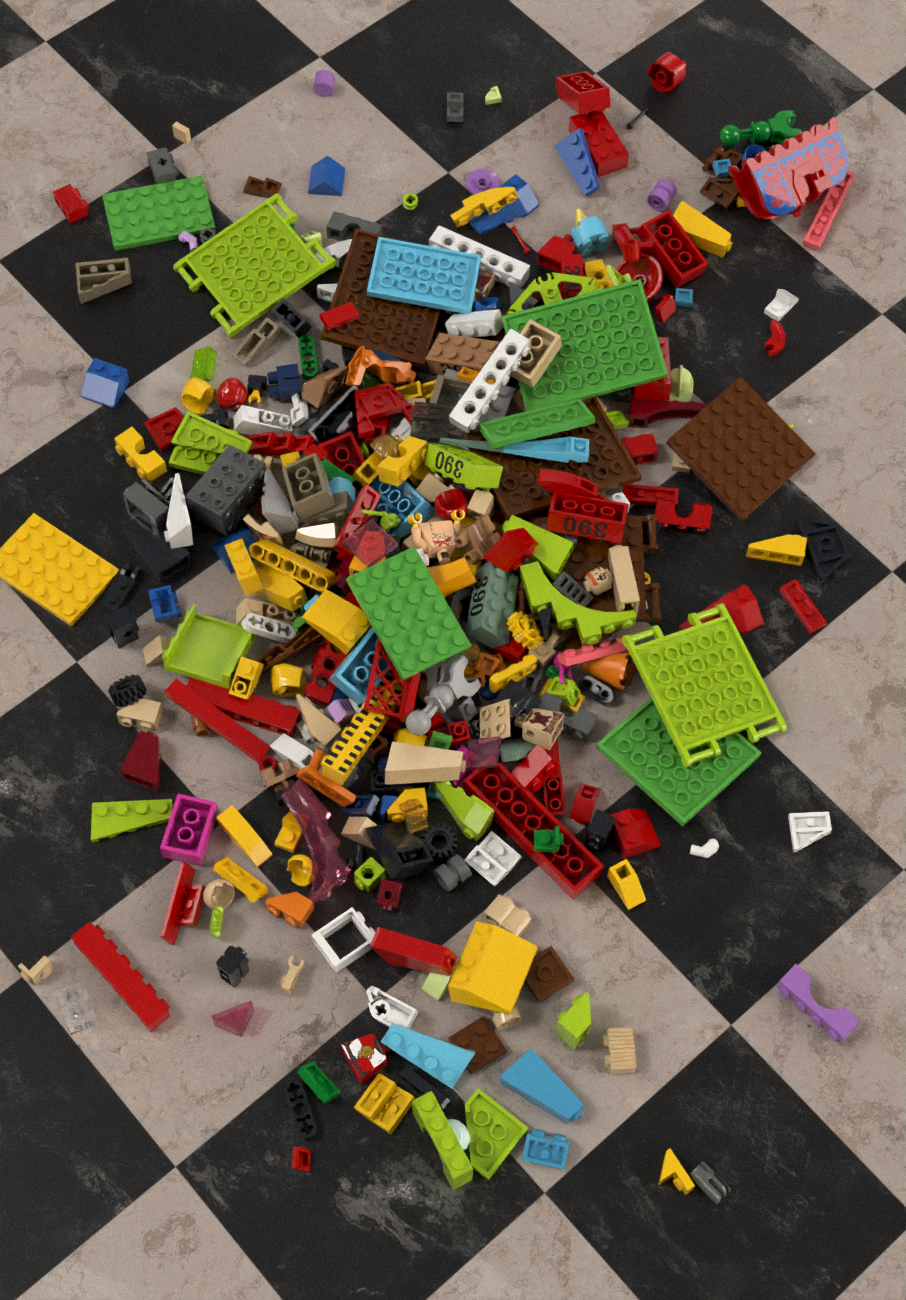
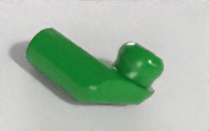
(552, 672)

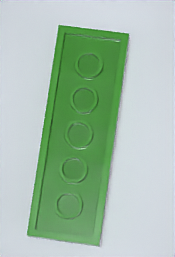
(536, 423)

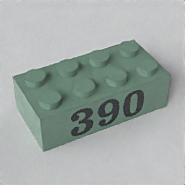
(491, 605)

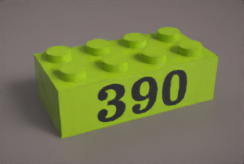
(463, 466)

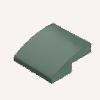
(515, 749)

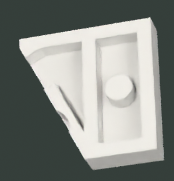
(808, 828)

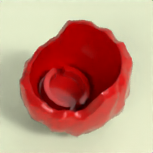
(449, 501)

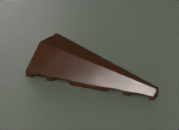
(301, 641)

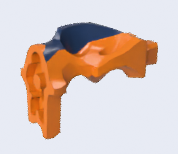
(381, 364)

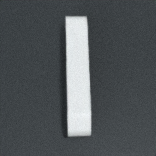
(259, 629)

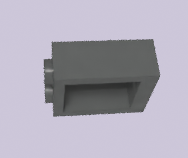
(146, 506)

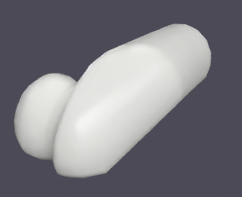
(706, 850)

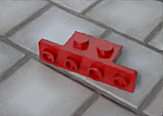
(184, 904)

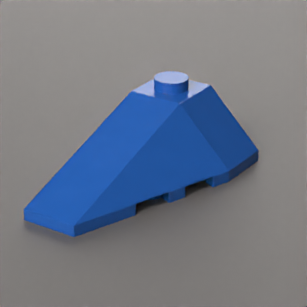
(520, 207)

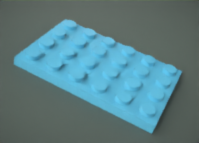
(424, 275)

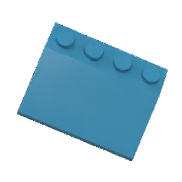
(402, 502)

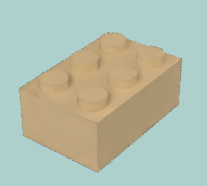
(543, 348)

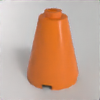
(613, 669)

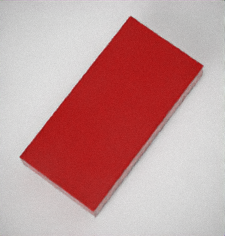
(339, 316)

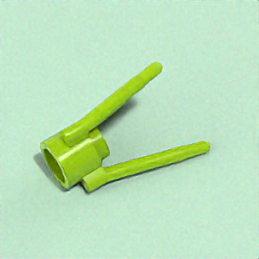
(387, 521)

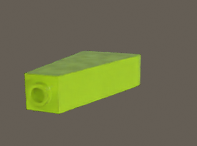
(552, 549)

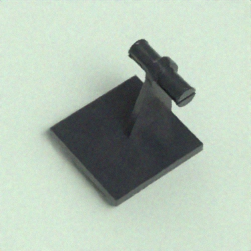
(520, 699)

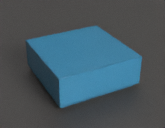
(721, 167)
(683, 297)

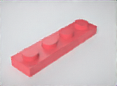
(591, 652)

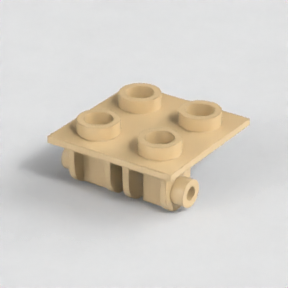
(496, 720)

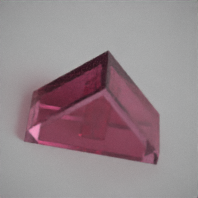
(234, 1019)

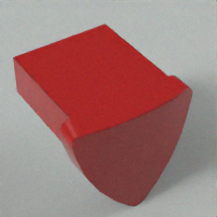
(665, 307)

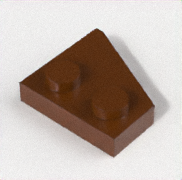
(720, 191)

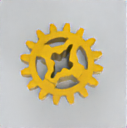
(525, 630)

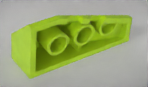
(470, 814)

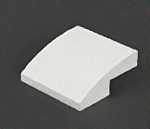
(493, 858)

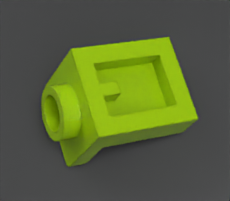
(617, 419)
(568, 691)

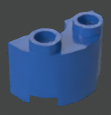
(163, 603)

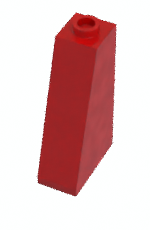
(412, 952)

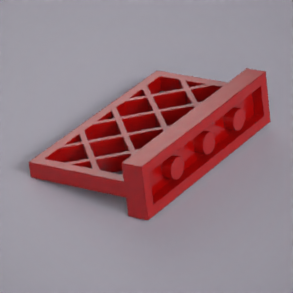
(408, 693)

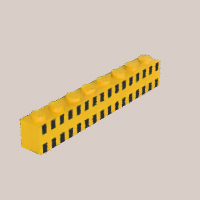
(359, 735)

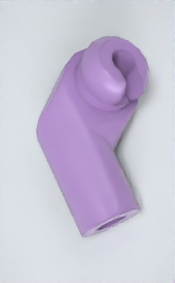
(186, 236)

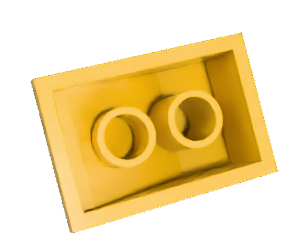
(337, 620)

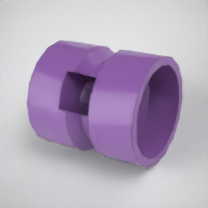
(661, 194)

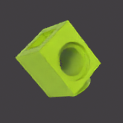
(369, 867)

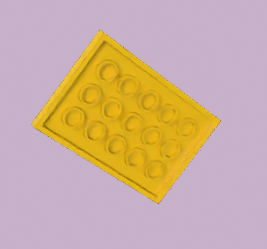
(54, 569)

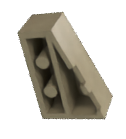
(101, 277)

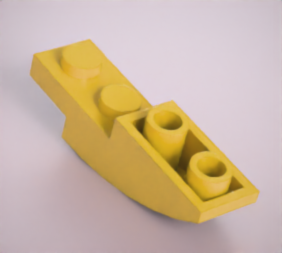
(489, 200)

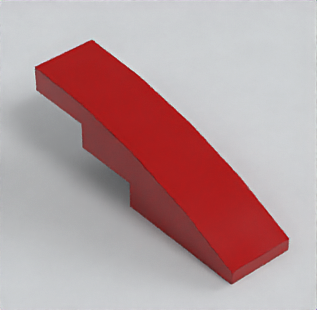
(275, 445)

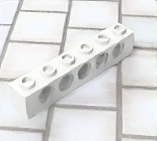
(505, 267)
(512, 341)

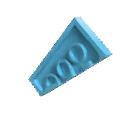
(436, 1057)

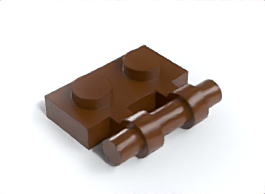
(718, 153)

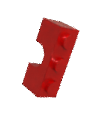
(698, 518)

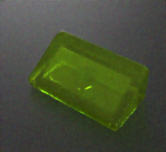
(204, 364)

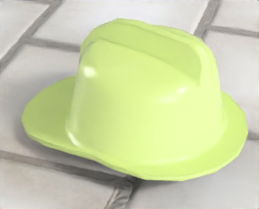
(681, 385)

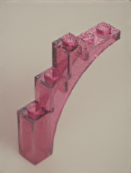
(323, 844)

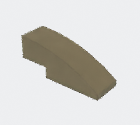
(257, 342)

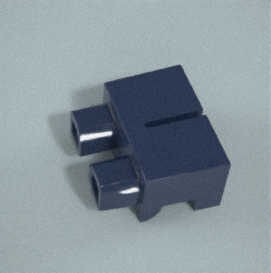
(288, 380)

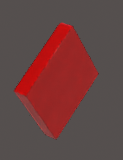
(164, 427)

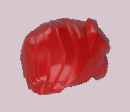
(231, 392)

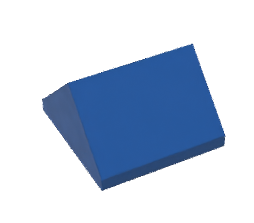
(326, 177)
(220, 549)

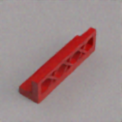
(356, 519)

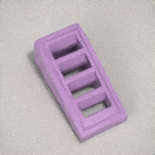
(341, 710)

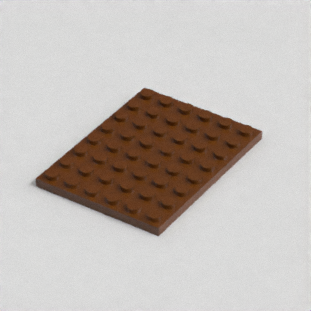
(382, 324)
(607, 466)

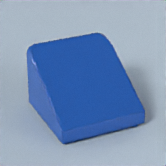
(386, 802)

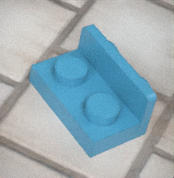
(546, 1149)

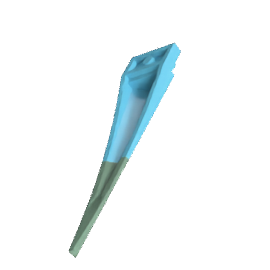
(550, 449)

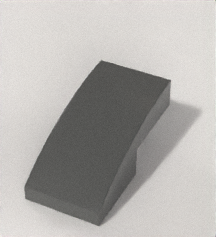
(454, 107)

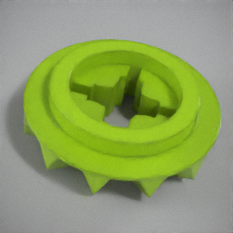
(216, 921)

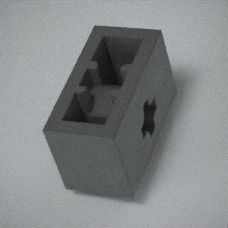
(161, 165)

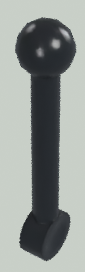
(645, 110)

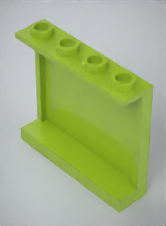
(207, 649)

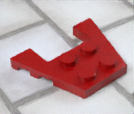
(378, 403)

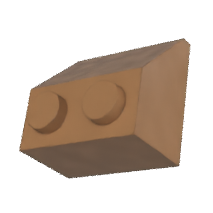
(324, 386)

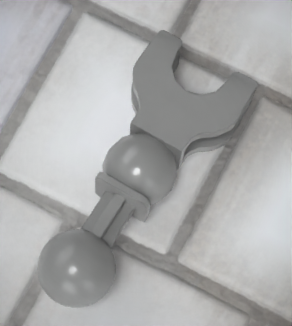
(450, 687)

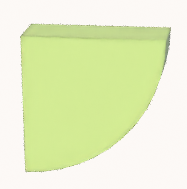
(493, 96)

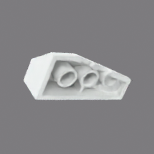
(178, 520)

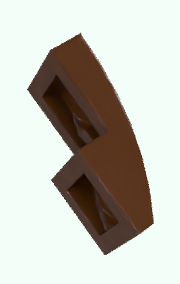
(262, 188)

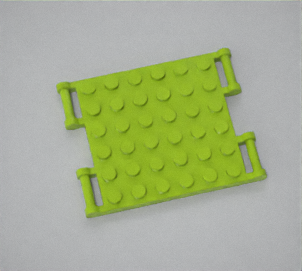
(254, 264)
(704, 683)

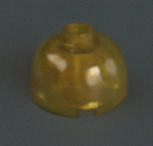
(387, 445)

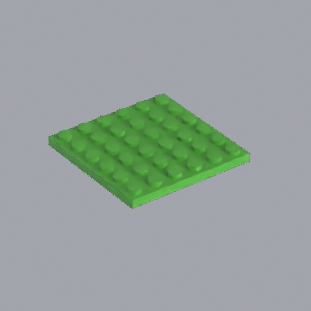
(651, 760)

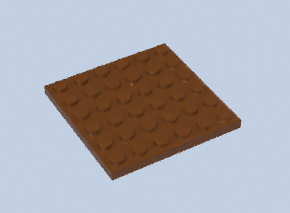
(740, 448)

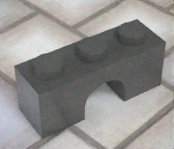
(342, 225)
(578, 726)

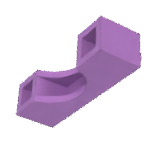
(836, 1022)

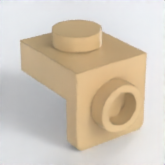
(39, 971)

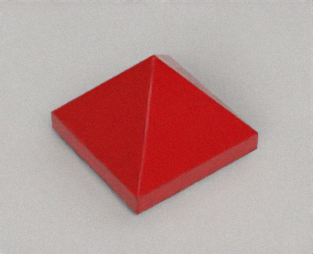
(301, 1158)

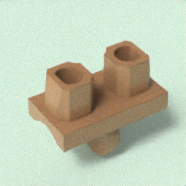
(271, 778)

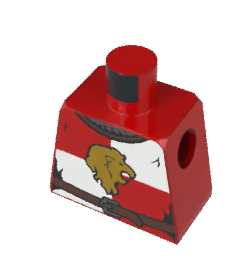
(365, 1056)

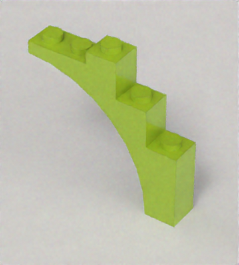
(566, 613)

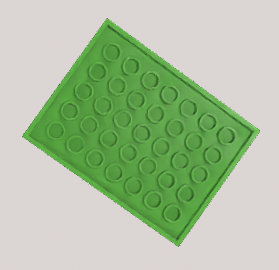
(604, 346)

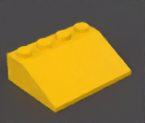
(491, 969)

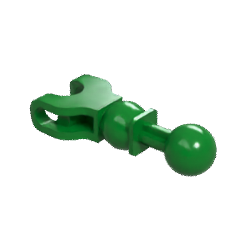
(775, 130)

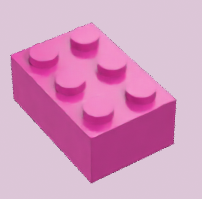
(189, 829)

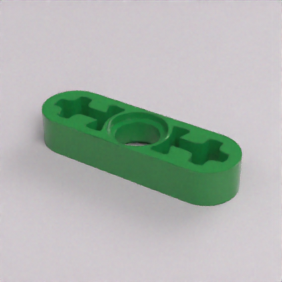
(303, 352)

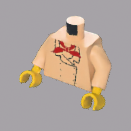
(436, 537)

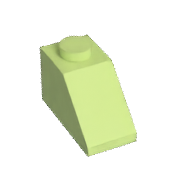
(437, 984)

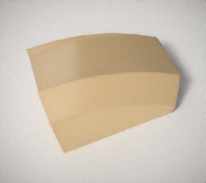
(319, 536)

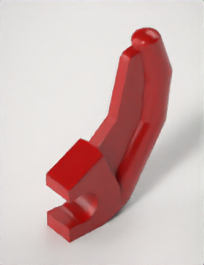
(777, 340)

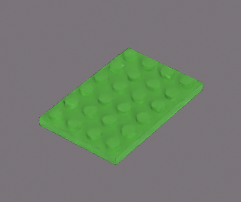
(157, 212)
(408, 613)

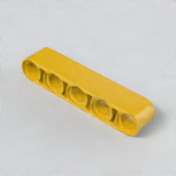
(284, 565)

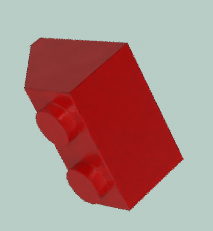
(512, 550)
(634, 832)

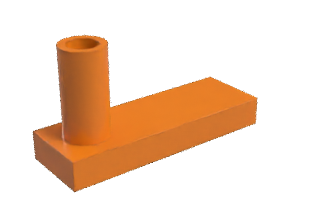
(312, 776)

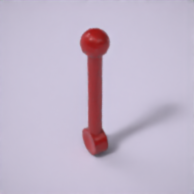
(526, 249)

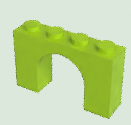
(432, 1119)

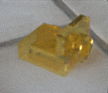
(414, 815)

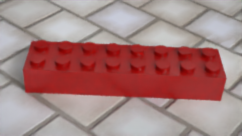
(521, 814)

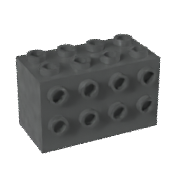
(227, 490)

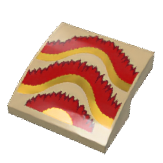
(264, 531)

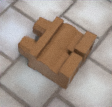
(474, 539)

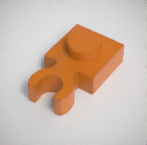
(486, 668)

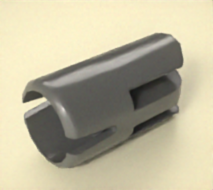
(709, 1182)

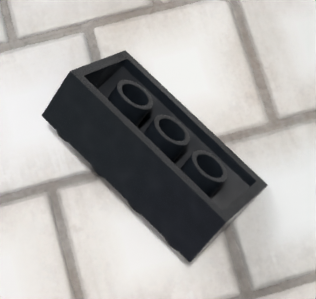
(321, 421)

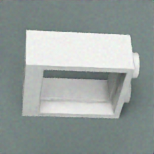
(319, 939)

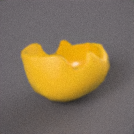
(301, 869)

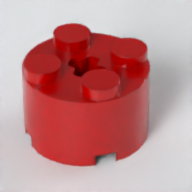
(667, 72)

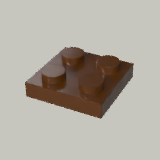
(547, 974)
(481, 1039)

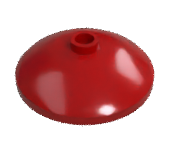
(647, 270)

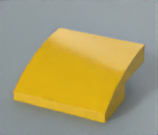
(384, 1103)

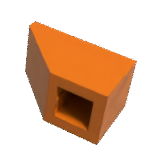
(292, 907)

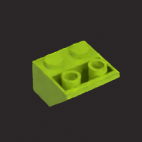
(576, 1022)

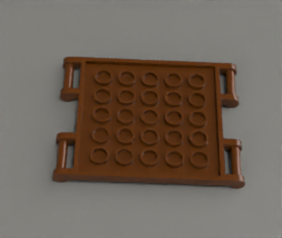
(594, 553)

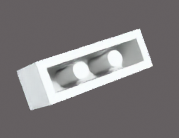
(475, 323)

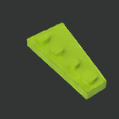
(207, 436)

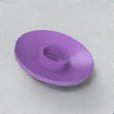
(481, 180)

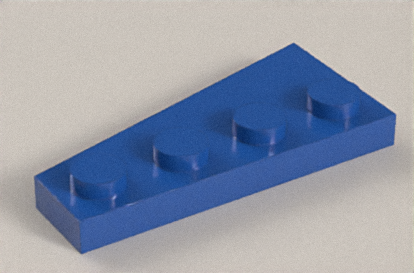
(578, 160)

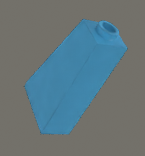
(542, 1087)

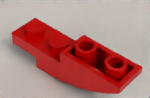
(568, 483)
(553, 788)

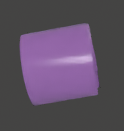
(324, 83)

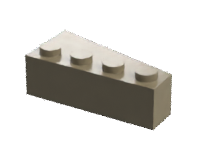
(335, 514)

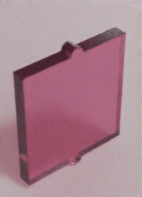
(483, 753)

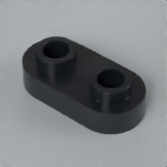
(597, 689)

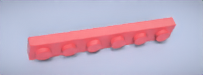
(827, 212)

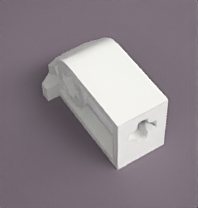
(397, 1011)

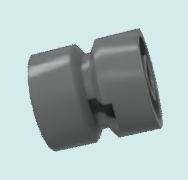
(450, 874)

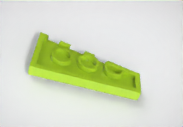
(125, 816)

